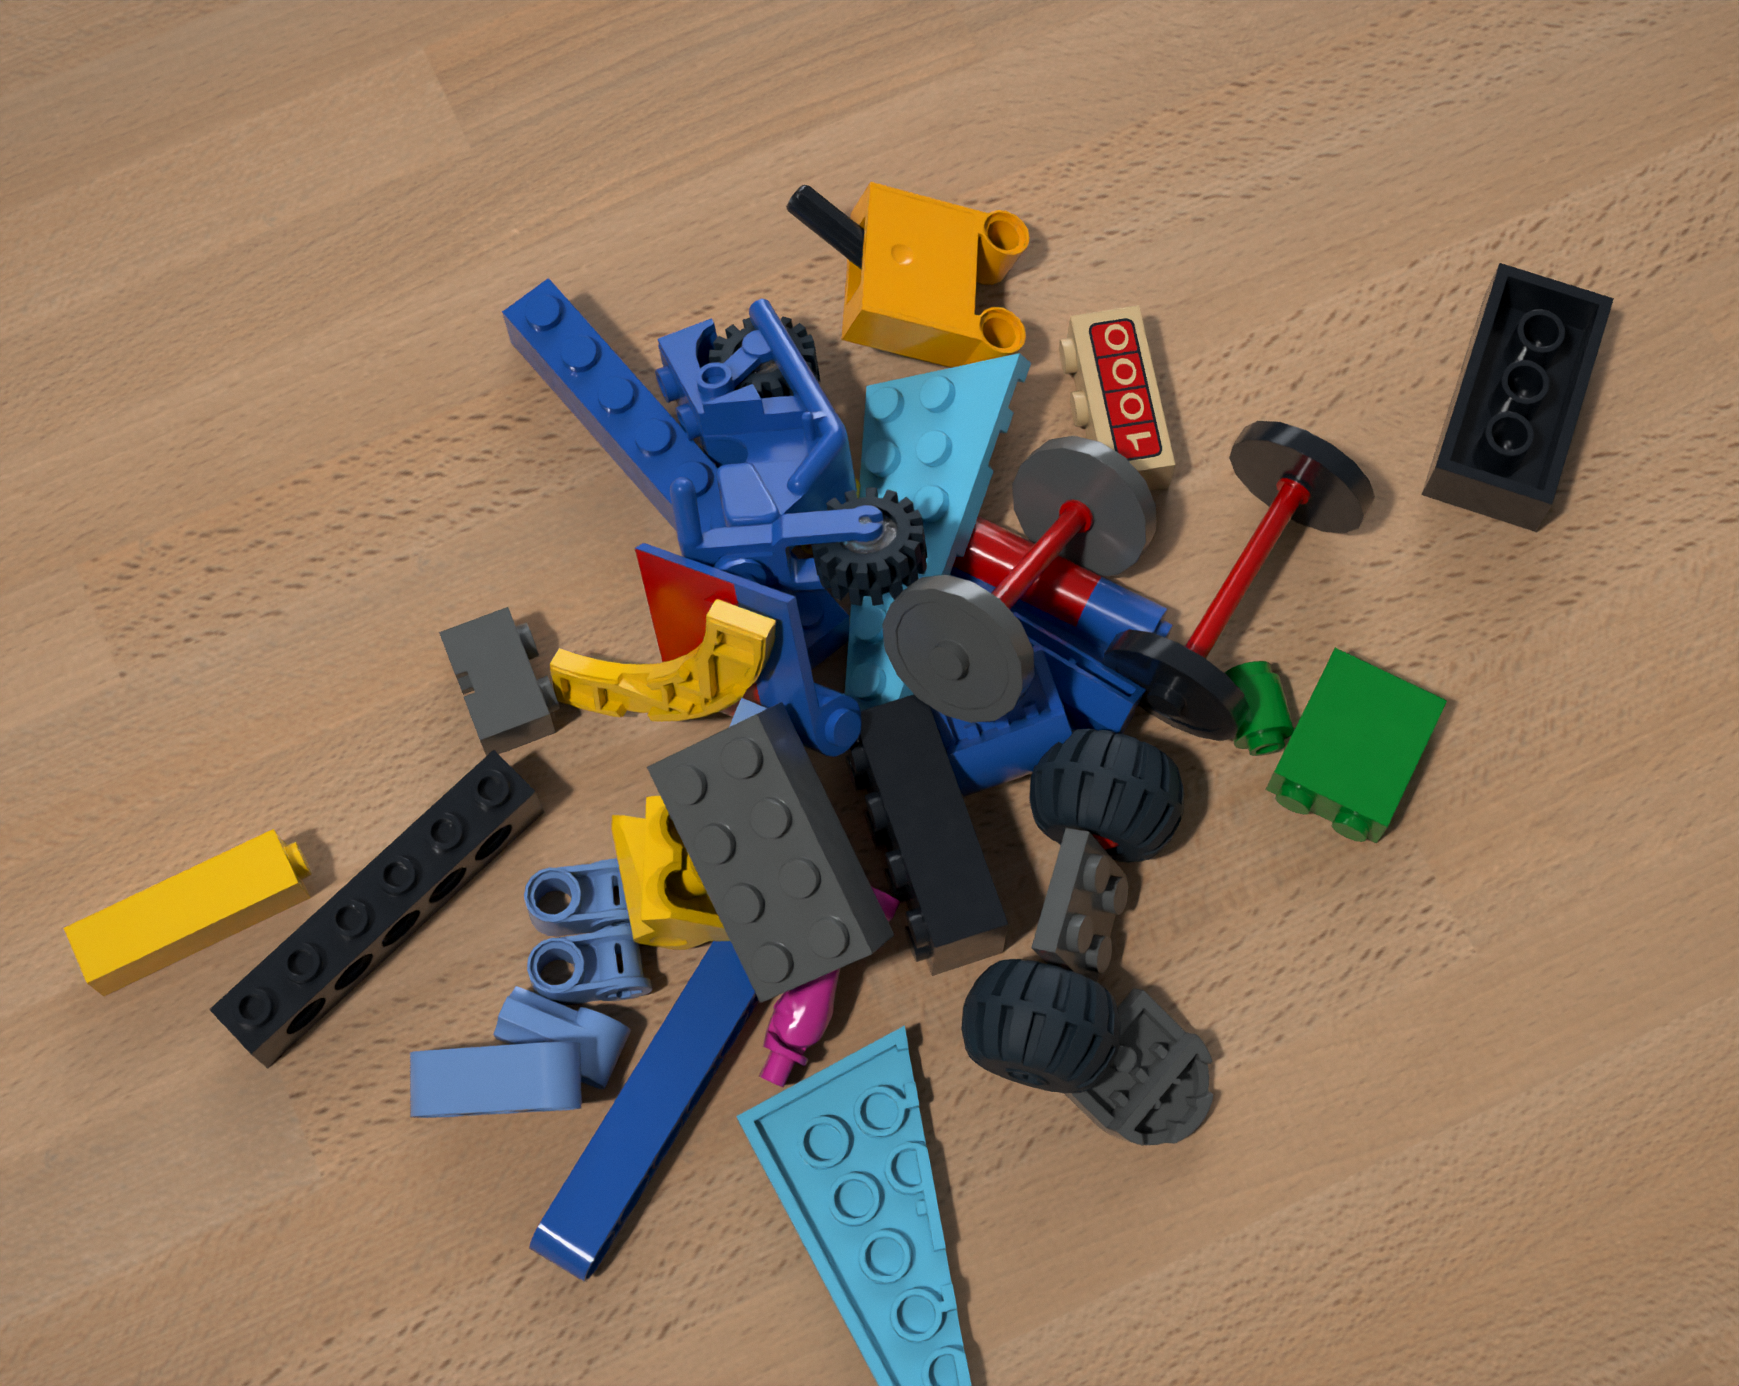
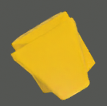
(661, 883)

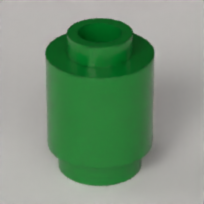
(1268, 716)

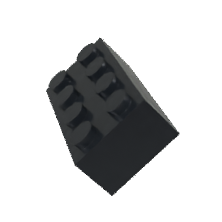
(1518, 397)
(928, 836)

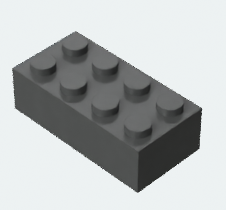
(771, 853)

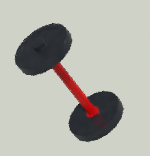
(1299, 481)

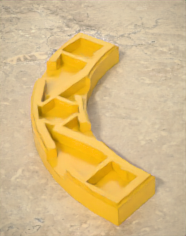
(675, 690)

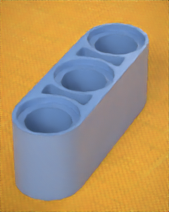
(495, 1080)

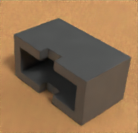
(494, 662)

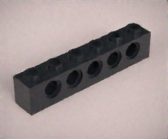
(378, 909)

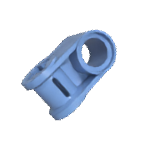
(590, 894)
(595, 967)

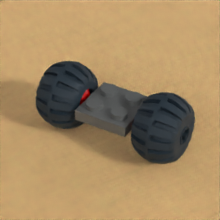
(1052, 1021)

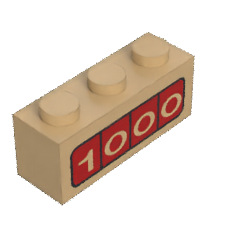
(1118, 390)

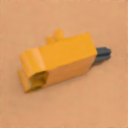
(917, 272)

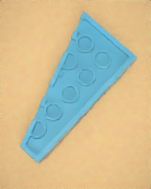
(933, 445)

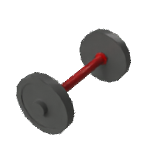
(964, 644)

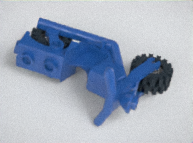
(780, 466)

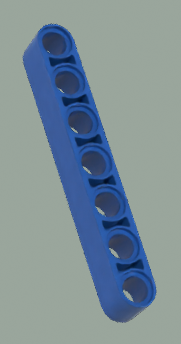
(647, 1115)

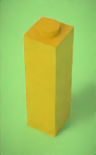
(189, 912)

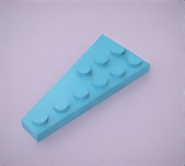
(864, 1202)

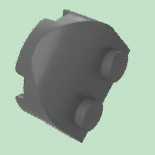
(1156, 1082)

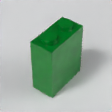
(1355, 747)

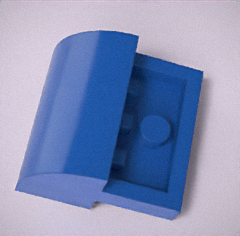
(1013, 744)

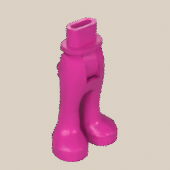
(804, 1015)

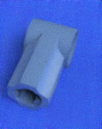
(536, 1019)

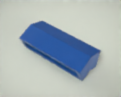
(1088, 689)

